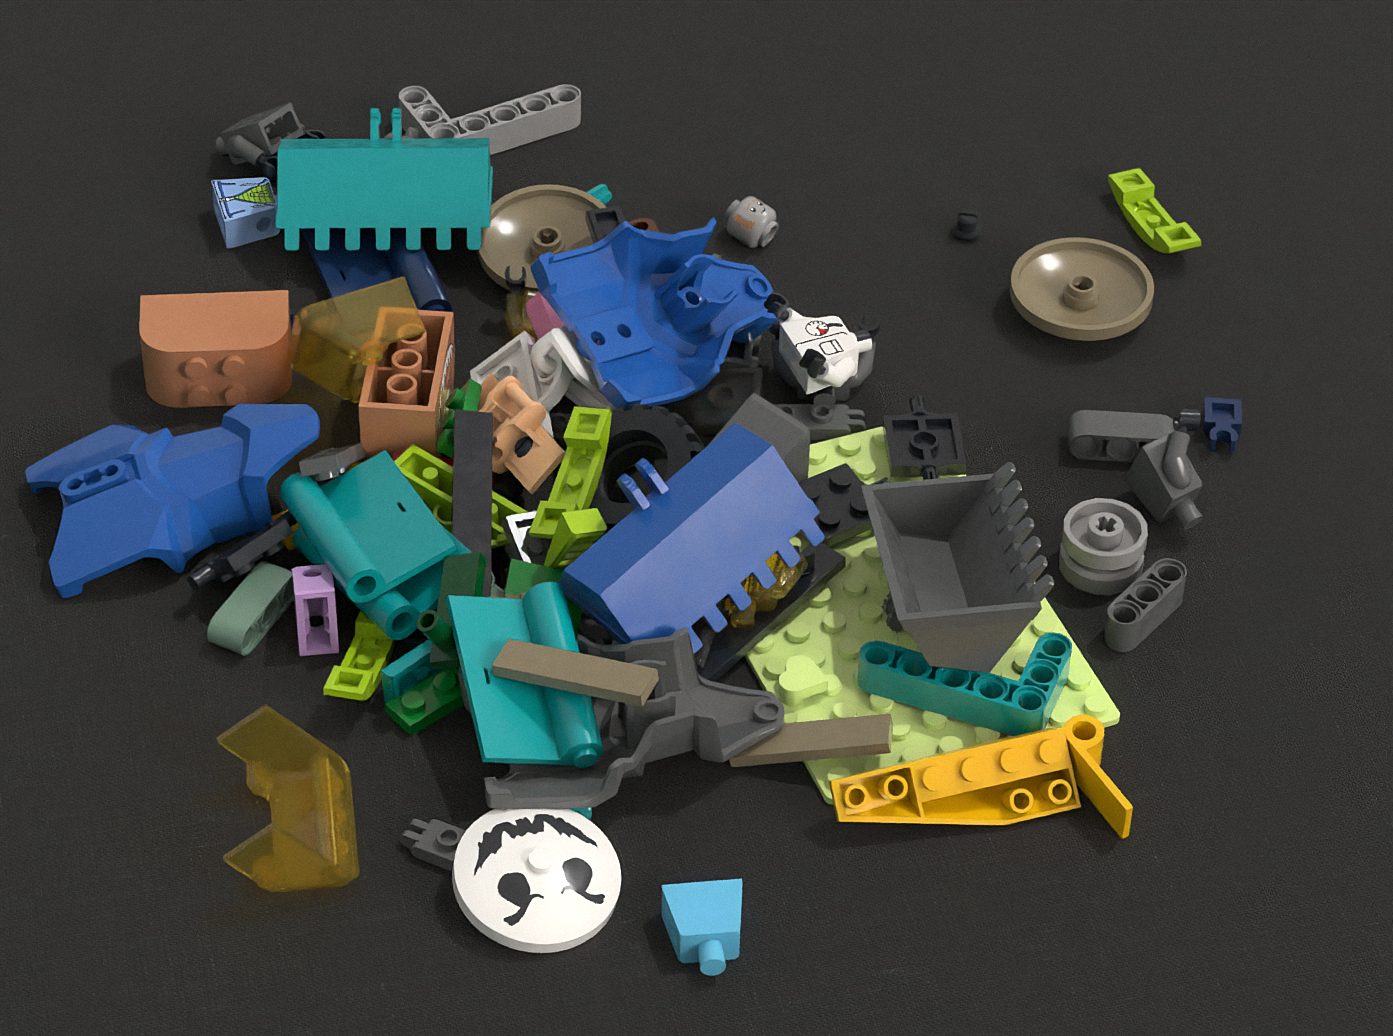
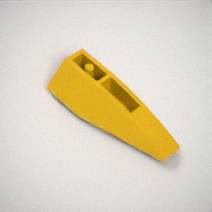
(970, 785)

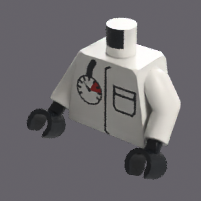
(817, 349)

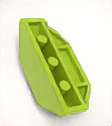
(433, 484)

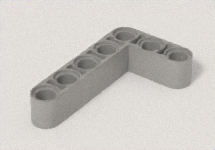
(505, 124)

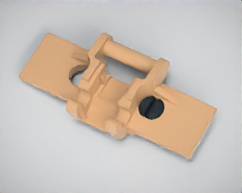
(518, 437)

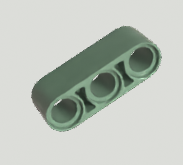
(252, 608)

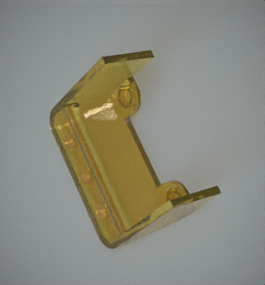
(348, 332)
(310, 804)

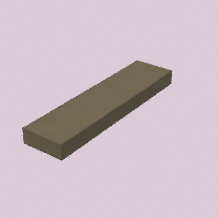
(575, 672)
(821, 741)

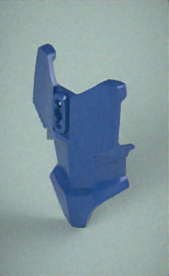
(655, 308)
(163, 493)

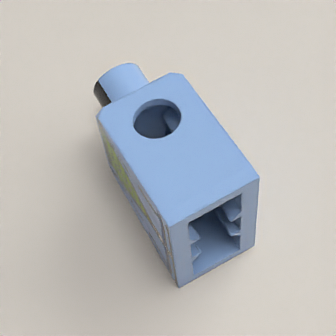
(245, 209)

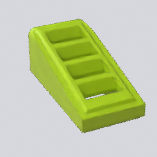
(573, 536)

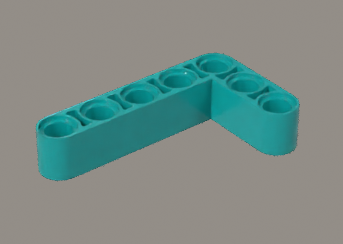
(971, 695)

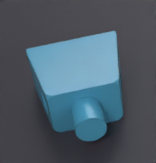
(704, 922)

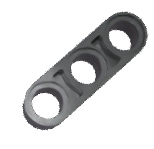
(1114, 434)
(1145, 605)

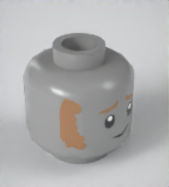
(751, 222)

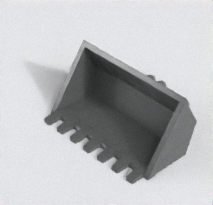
(958, 565)

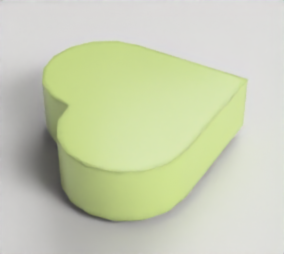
(801, 678)

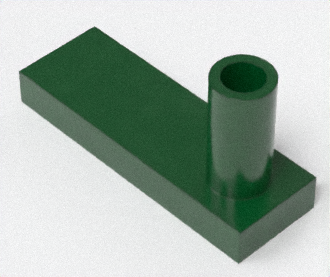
(460, 577)

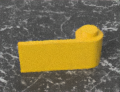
(1085, 745)

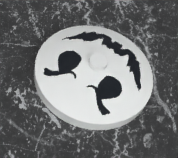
(536, 878)

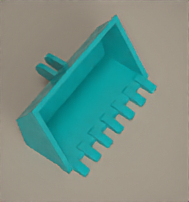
(384, 187)

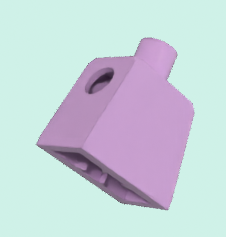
(315, 597)

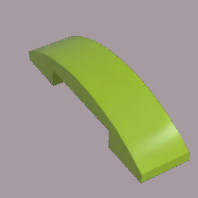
(1146, 216)
(580, 469)
(362, 664)

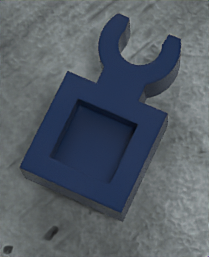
(1222, 420)

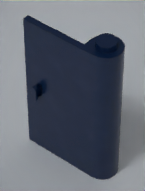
(372, 267)

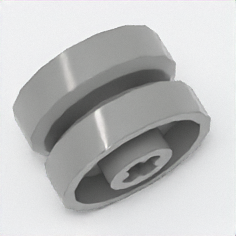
(1102, 546)

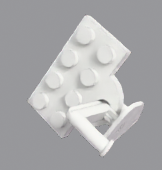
(546, 372)

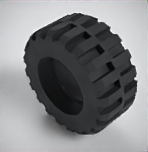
(636, 436)

